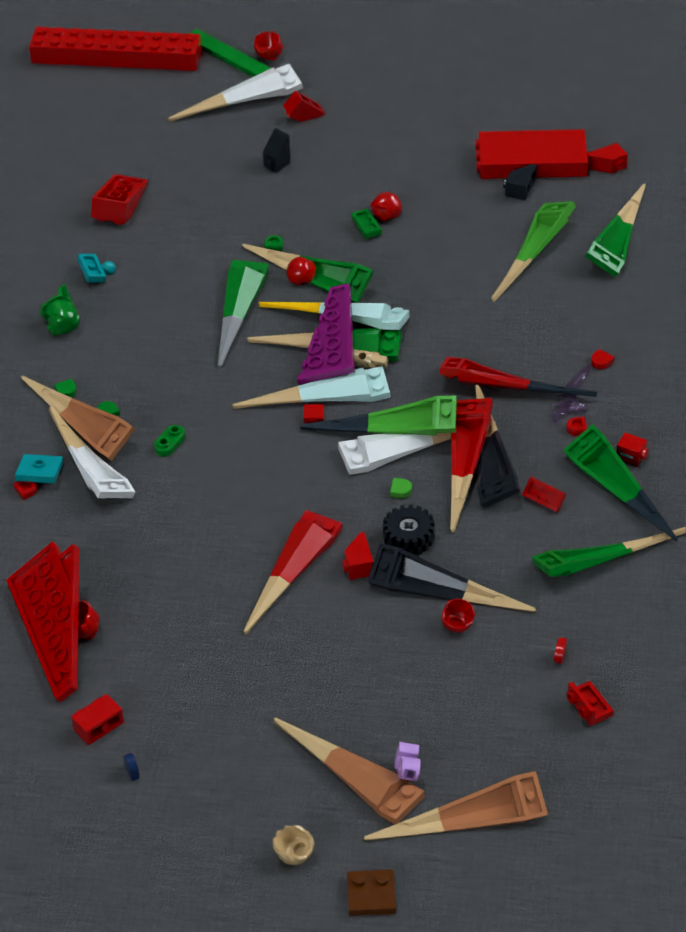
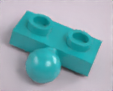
(92, 268)

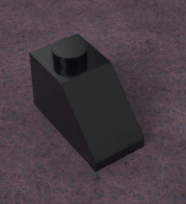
(277, 151)
(520, 182)

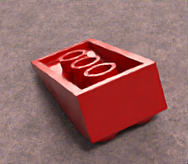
(117, 198)

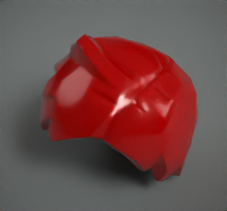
(268, 45)
(386, 206)
(87, 621)

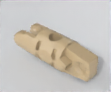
(369, 360)

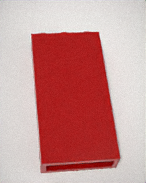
(553, 151)

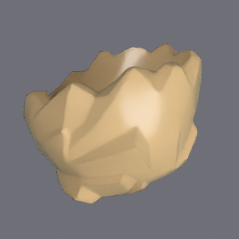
(293, 844)

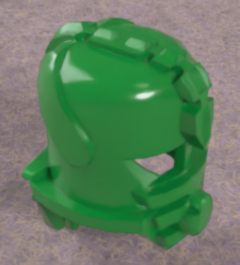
(60, 313)

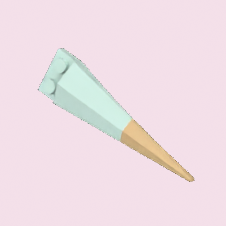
(359, 386)

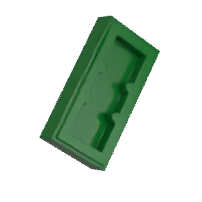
(366, 223)

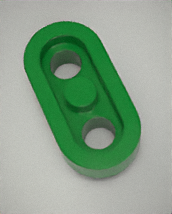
(169, 440)

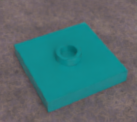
(39, 468)

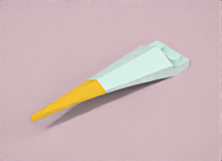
(372, 314)

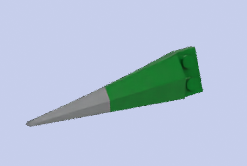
(242, 288)

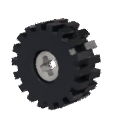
(410, 540)

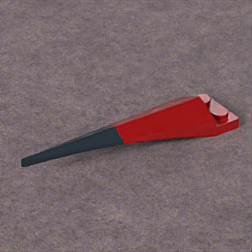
(476, 374)

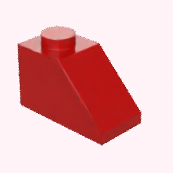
(302, 107)
(608, 159)
(358, 558)

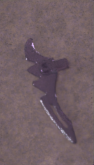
(571, 402)

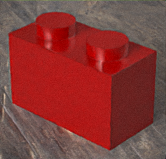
(97, 719)

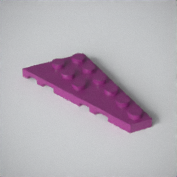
(332, 342)

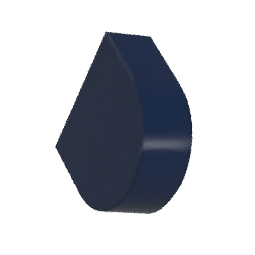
(131, 766)

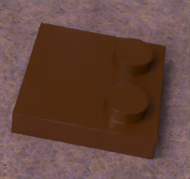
(371, 892)

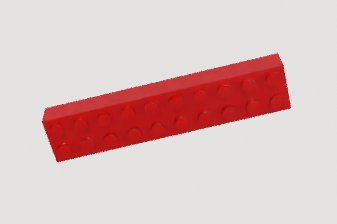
(115, 48)

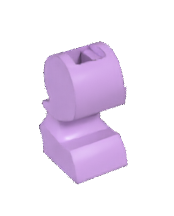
(406, 761)

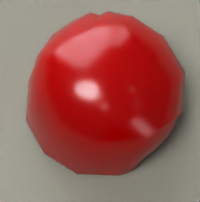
(300, 270)
(457, 615)

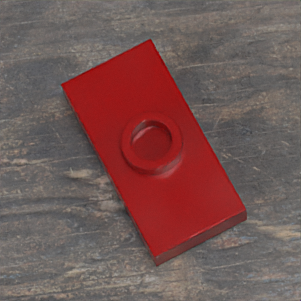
(544, 494)

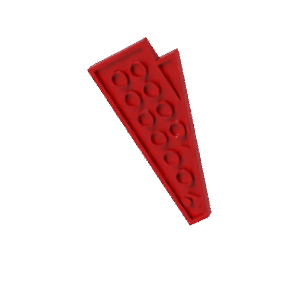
(49, 606)

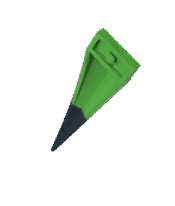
(418, 418)

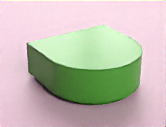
(400, 488)

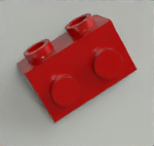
(589, 702)

